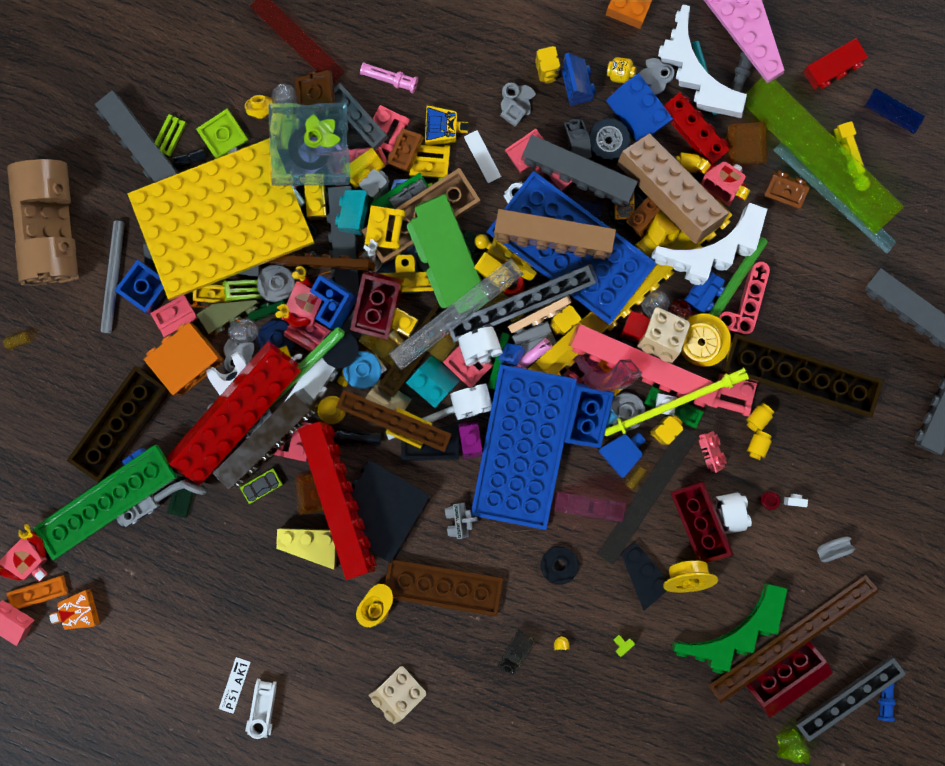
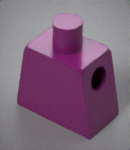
(470, 439)

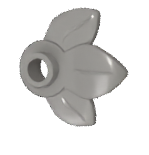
(653, 75)
(521, 96)
(230, 348)

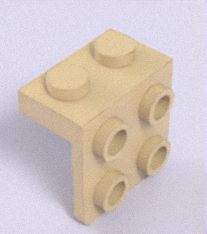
(664, 335)
(397, 695)

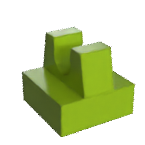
(624, 646)

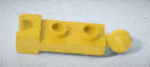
(845, 134)
(503, 254)

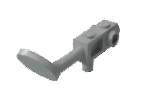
(152, 502)

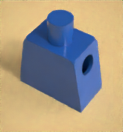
(623, 453)

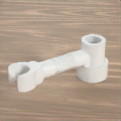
(370, 252)

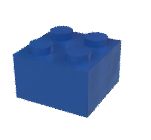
(142, 287)

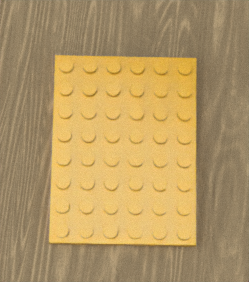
(218, 220)

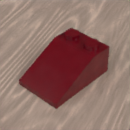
(376, 304)

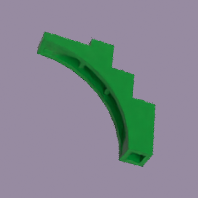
(720, 651)

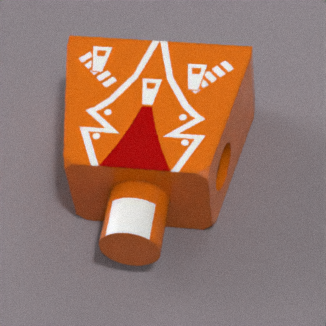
(76, 611)

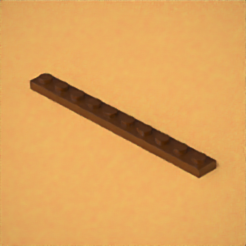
(793, 638)

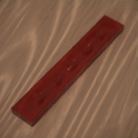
(296, 37)

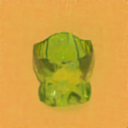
(792, 748)

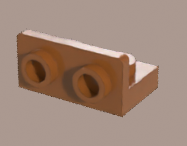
(405, 150)
(787, 189)
(643, 217)

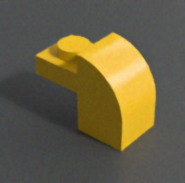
(663, 230)

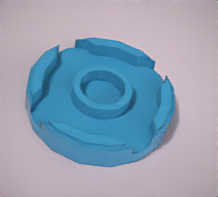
(363, 375)

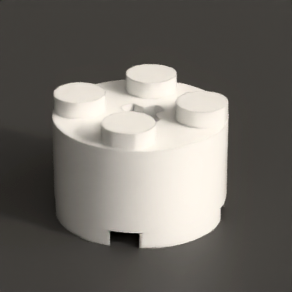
(480, 346)
(471, 401)
(732, 512)

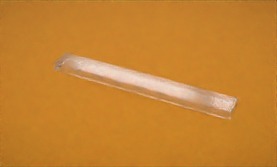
(456, 314)

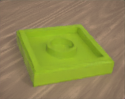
(222, 134)

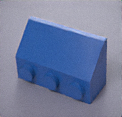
(639, 108)
(588, 416)

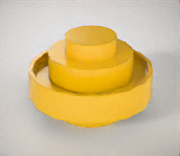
(258, 106)
(328, 412)

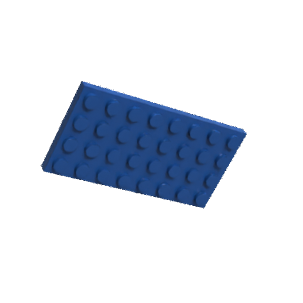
(617, 275)
(523, 446)

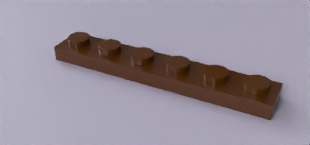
(324, 261)
(393, 420)

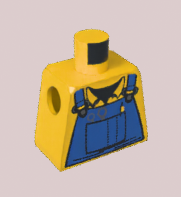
(442, 126)

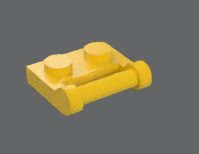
(431, 167)
(378, 226)

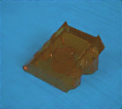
(747, 143)
(307, 495)

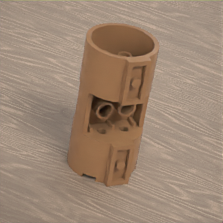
(42, 222)

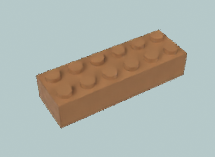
(672, 188)
(461, 198)
(554, 234)

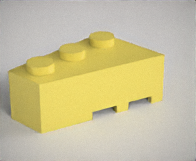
(309, 544)

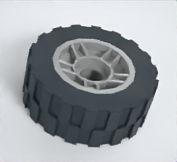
(604, 130)

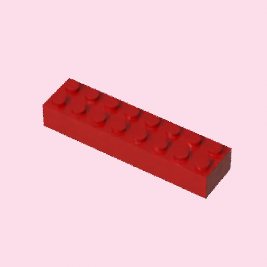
(233, 413)
(337, 500)

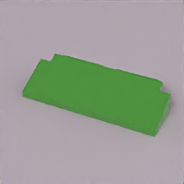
(444, 249)

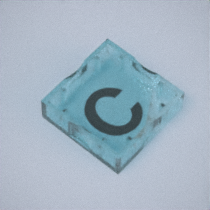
(293, 160)

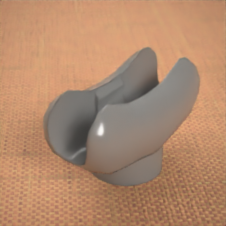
(835, 549)

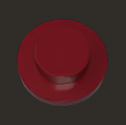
(770, 500)

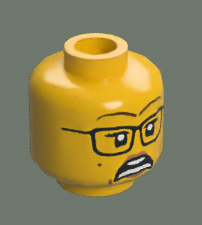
(621, 70)

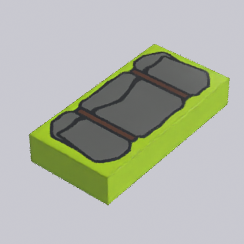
(261, 486)

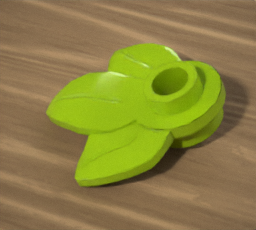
(322, 131)

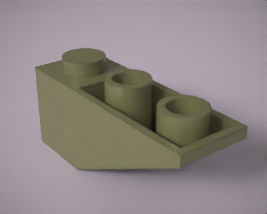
(220, 315)

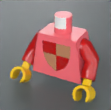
(723, 181)
(302, 304)
(25, 558)

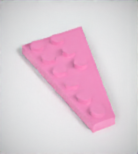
(751, 30)

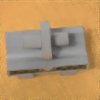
(462, 518)

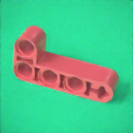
(749, 297)

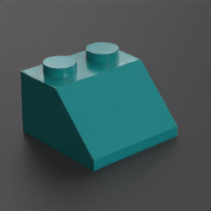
(353, 211)
(433, 381)

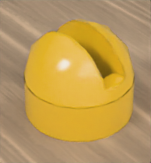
(561, 643)

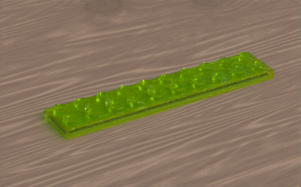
(822, 154)

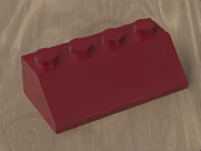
(701, 522)
(789, 679)

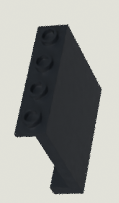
(387, 509)

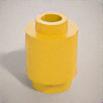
(689, 161)
(646, 245)
(760, 417)
(759, 445)

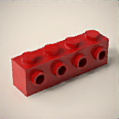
(695, 130)

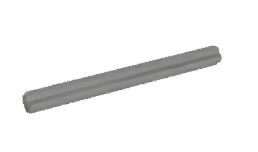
(112, 276)

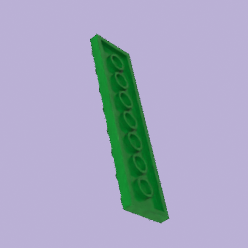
(105, 502)

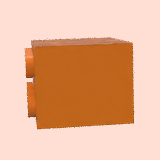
(183, 359)

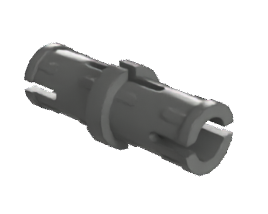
(407, 193)

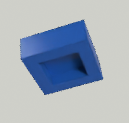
(511, 354)

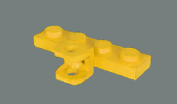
(413, 280)

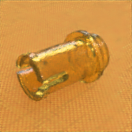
(16, 340)
(635, 478)

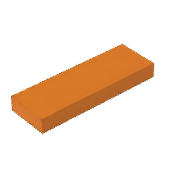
(38, 592)

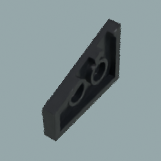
(428, 453)
(644, 575)

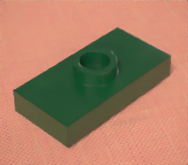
(265, 311)

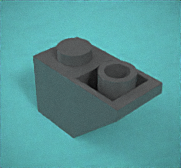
(578, 138)

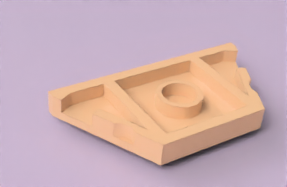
(538, 315)

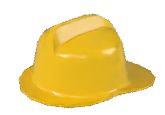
(375, 606)

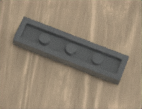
(360, 118)

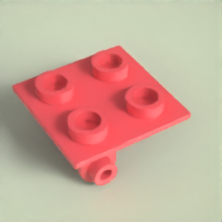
(717, 459)

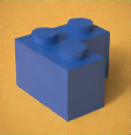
(337, 301)

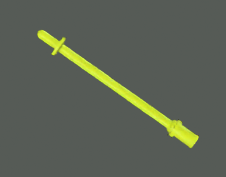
(726, 381)

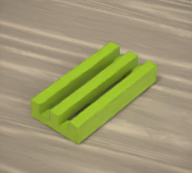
(169, 119)
(227, 291)

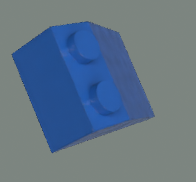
(577, 80)

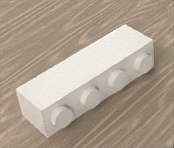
(316, 379)

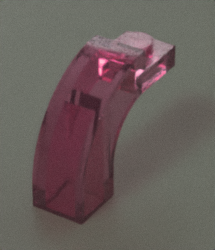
(620, 377)
(590, 507)

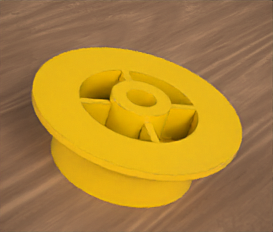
(716, 338)
(689, 577)

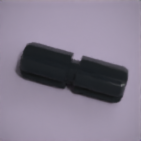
(185, 159)

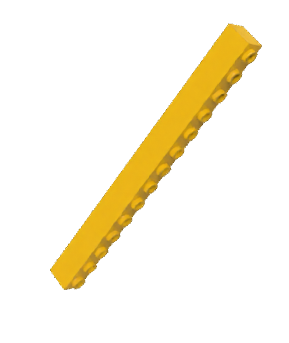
(562, 354)

